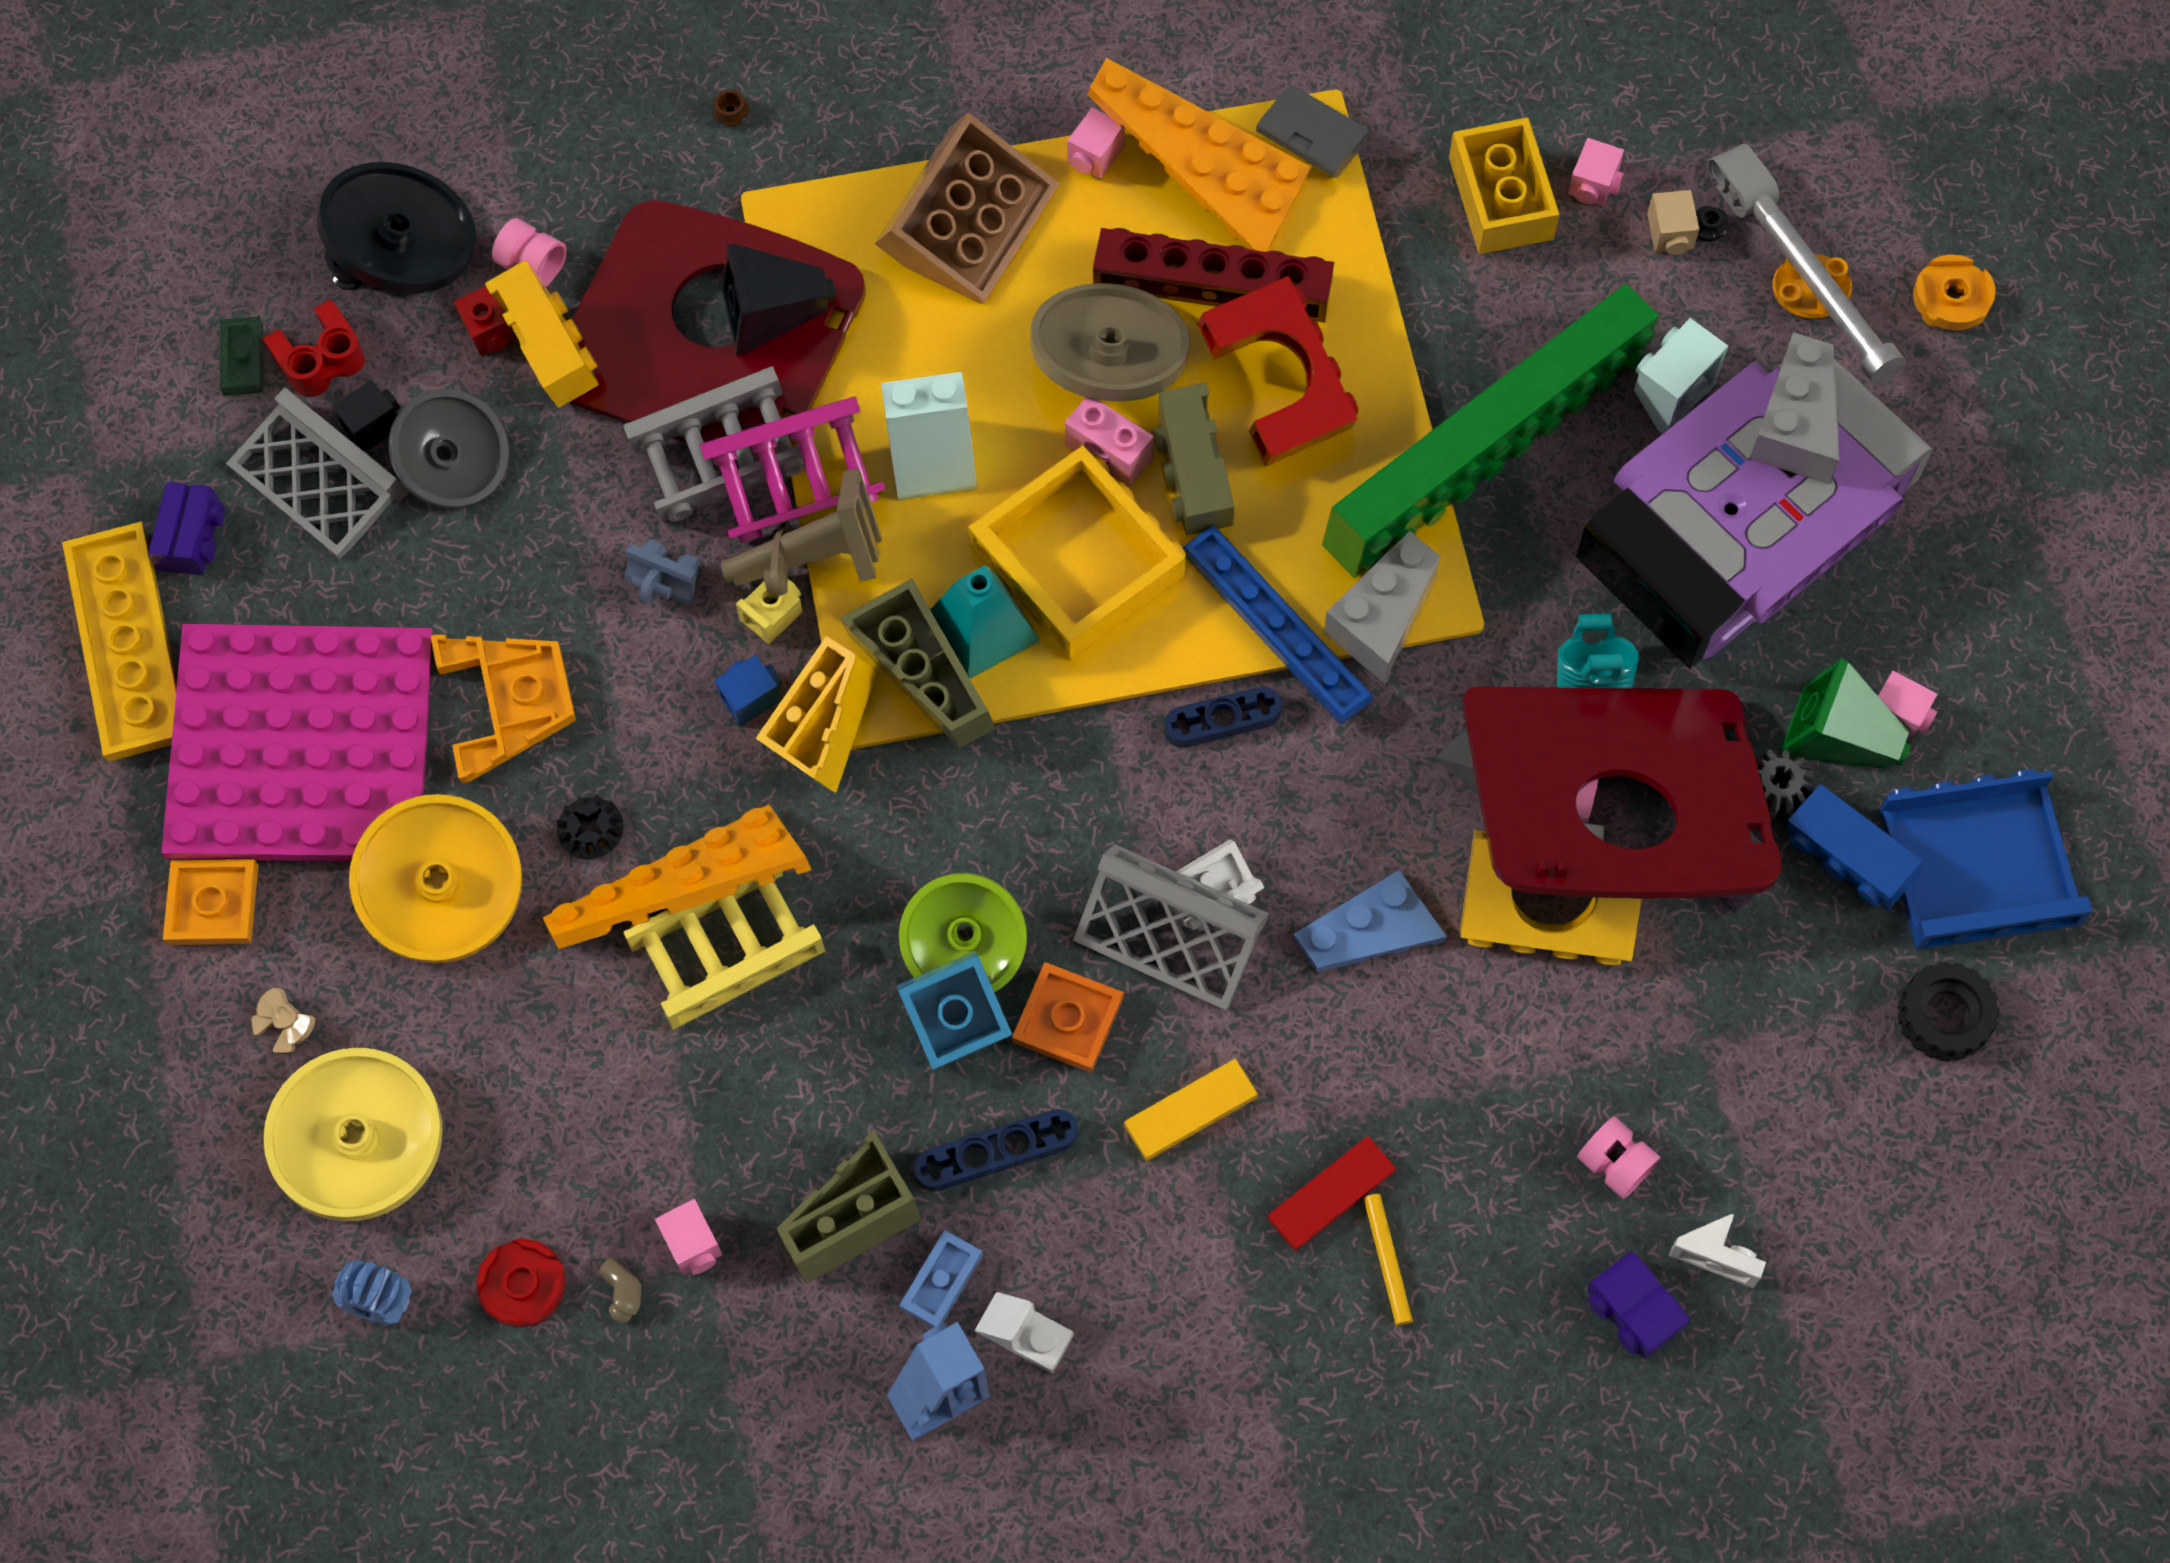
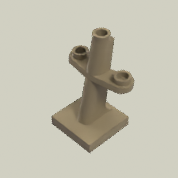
(847, 531)

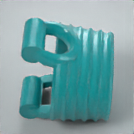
(1598, 664)

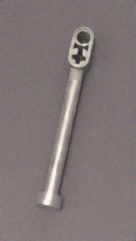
(1752, 189)

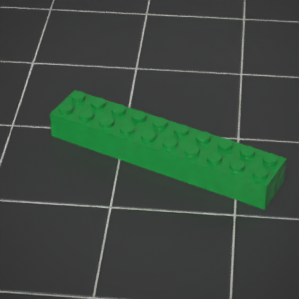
(1490, 431)

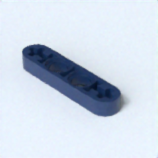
(993, 1143)

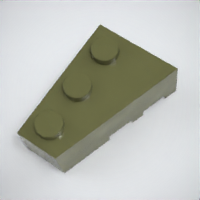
(1193, 460)
(849, 1213)

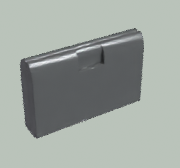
(1313, 131)

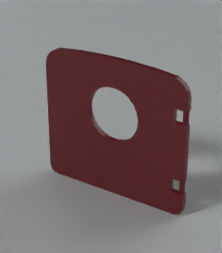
(651, 364)
(1547, 743)

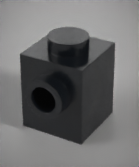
(367, 414)

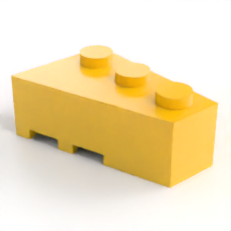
(544, 333)

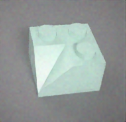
(1679, 373)

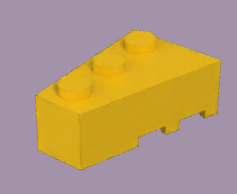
(821, 713)

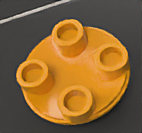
(1797, 297)

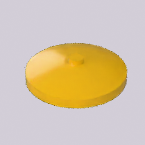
(435, 878)

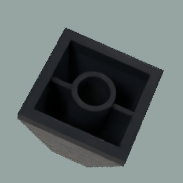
(770, 295)

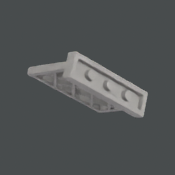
(330, 443)
(1181, 893)

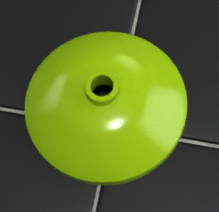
(935, 912)

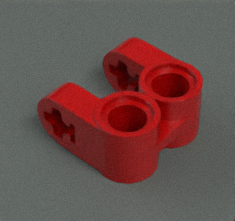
(320, 357)

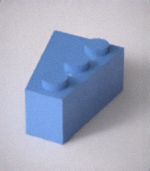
(938, 1381)

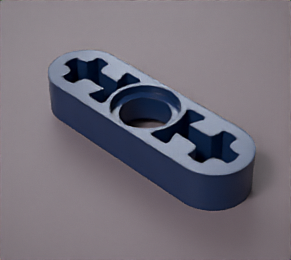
(1231, 702)

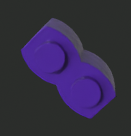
(1637, 1306)

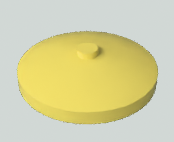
(353, 1134)

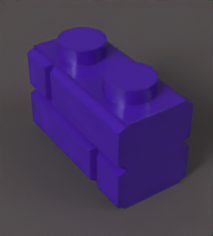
(186, 529)

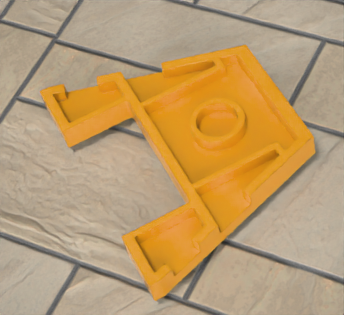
(524, 693)

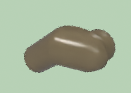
(626, 1290)

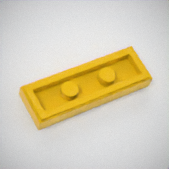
(1190, 1109)

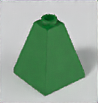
(1845, 722)

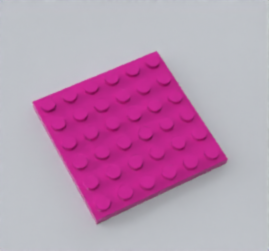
(293, 738)

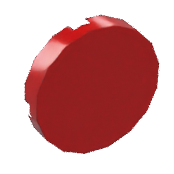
(531, 1294)

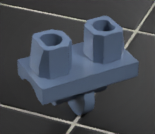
(659, 575)

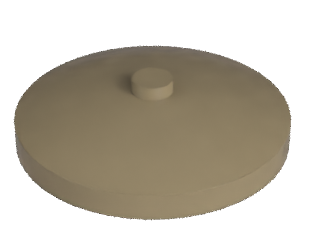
(1109, 342)

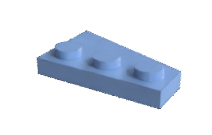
(1369, 925)

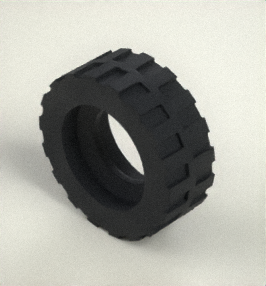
(1963, 983)

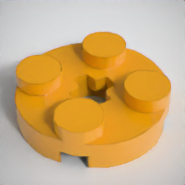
(1947, 312)

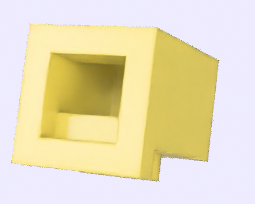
(769, 619)

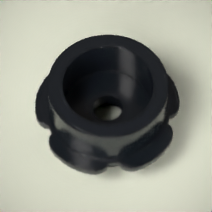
(1711, 232)

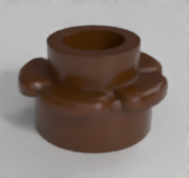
(726, 100)

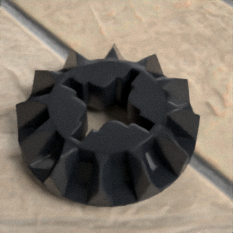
(590, 844)

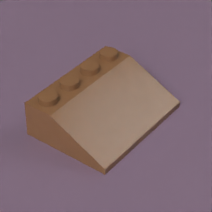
(967, 210)

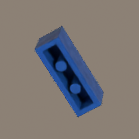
(1853, 848)

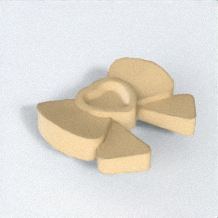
(276, 1011)

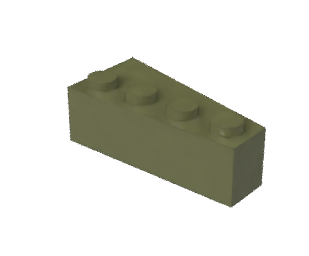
(913, 651)

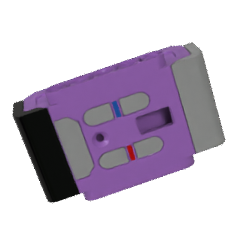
(1725, 540)

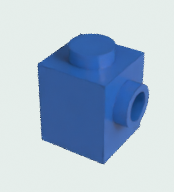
(749, 689)

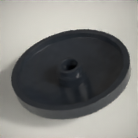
(396, 227)

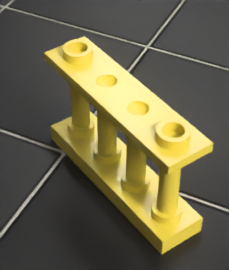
(722, 982)

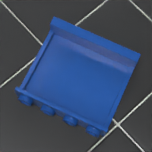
(1987, 859)

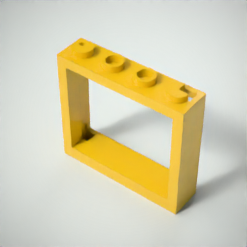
(1069, 636)

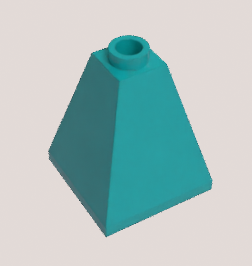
(982, 621)

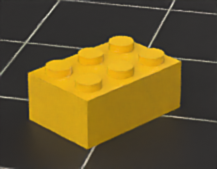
(1503, 185)

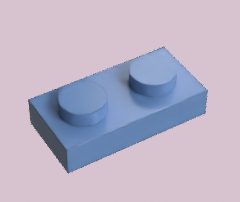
(941, 1280)

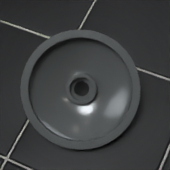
(465, 431)

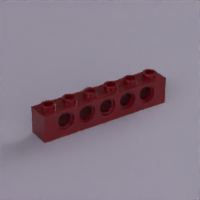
(1193, 282)

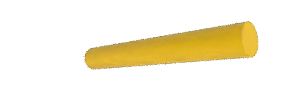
(1388, 1259)

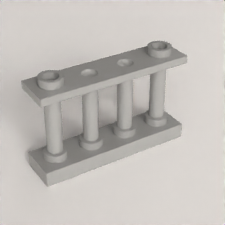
(687, 419)

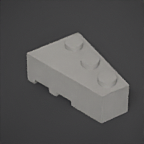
(1801, 415)
(1383, 605)

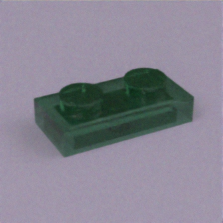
(241, 356)

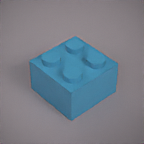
(954, 1010)

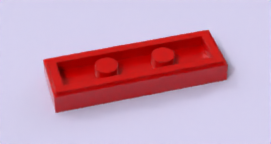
(1331, 1194)

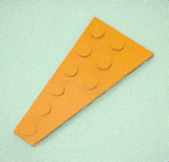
(1215, 162)
(684, 878)

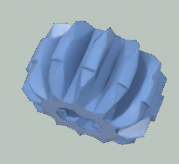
(371, 1292)

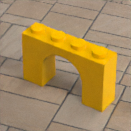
(1491, 915)

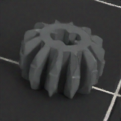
(1790, 774)

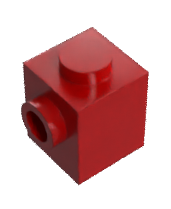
(484, 321)

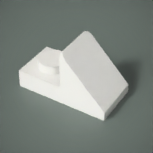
(1707, 1250)
(1024, 1331)

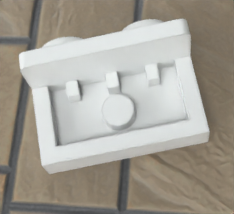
(1224, 871)

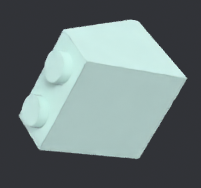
(929, 435)

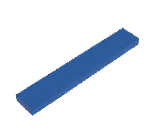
(1277, 625)

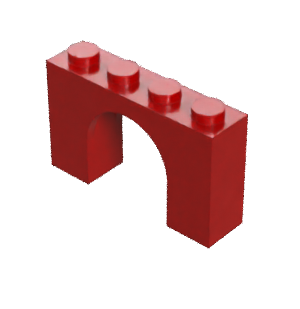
(1280, 316)

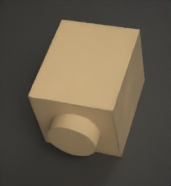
(1673, 222)

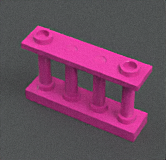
(763, 440)

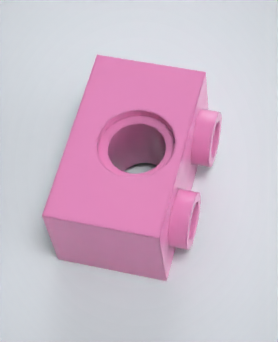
(1113, 437)

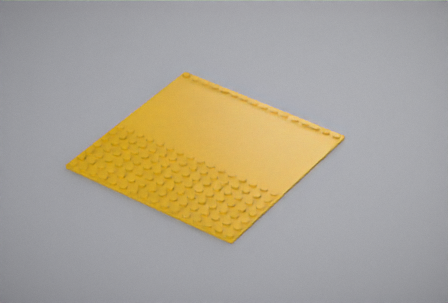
(1018, 419)

